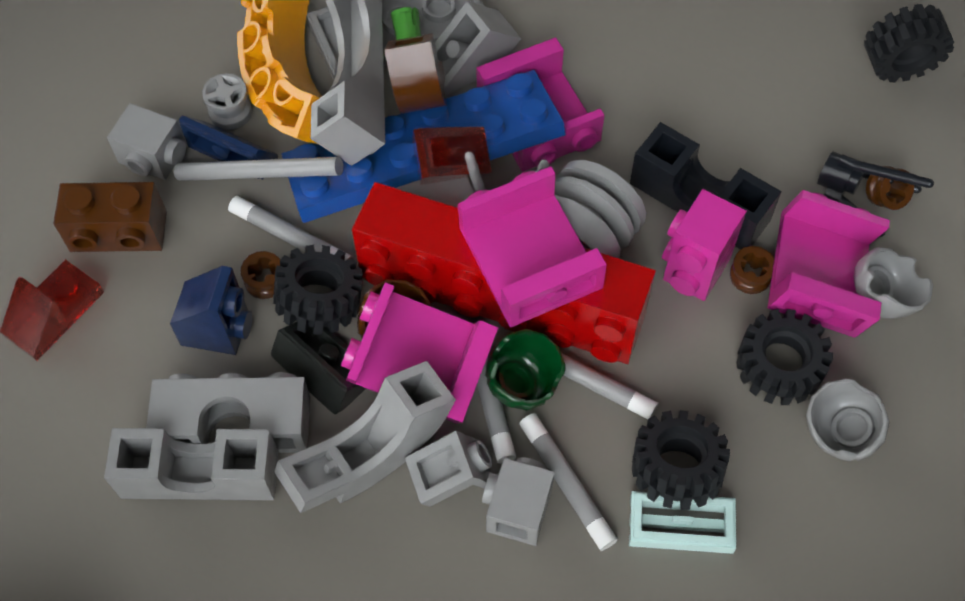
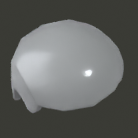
(893, 281)
(847, 420)

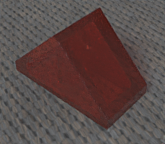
(442, 152)

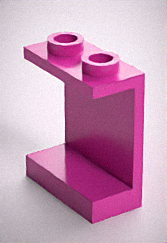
(581, 128)
(528, 247)
(817, 261)
(410, 333)

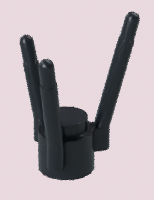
(845, 174)

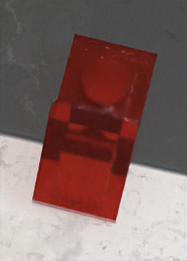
(45, 312)

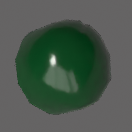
(525, 369)

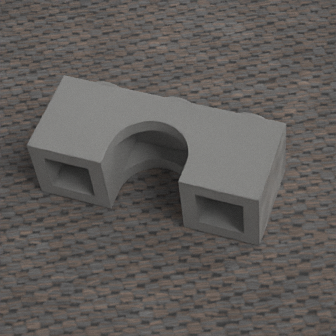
(193, 406)
(155, 466)

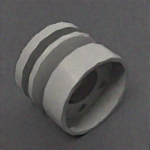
(599, 206)

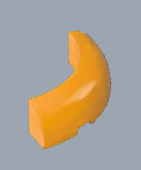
(276, 64)

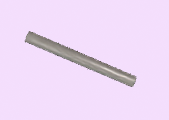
(259, 168)

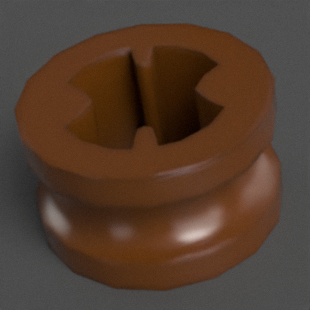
(878, 187)
(757, 258)
(252, 267)

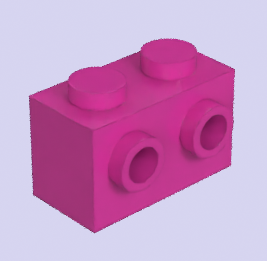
(701, 244)

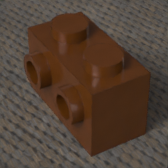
(110, 216)

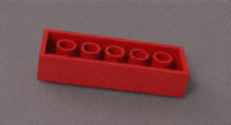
(422, 243)

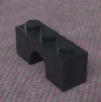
(671, 173)

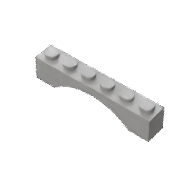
(351, 114)

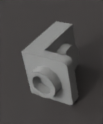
(448, 467)

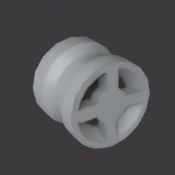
(231, 91)

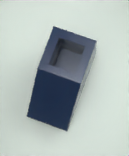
(212, 312)

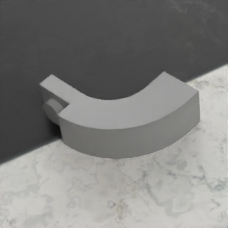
(396, 425)

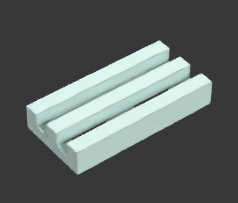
(683, 541)

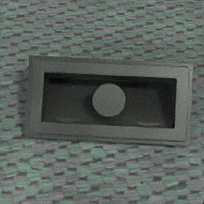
(319, 362)

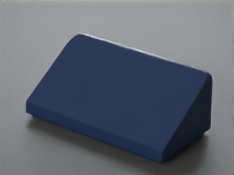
(220, 143)

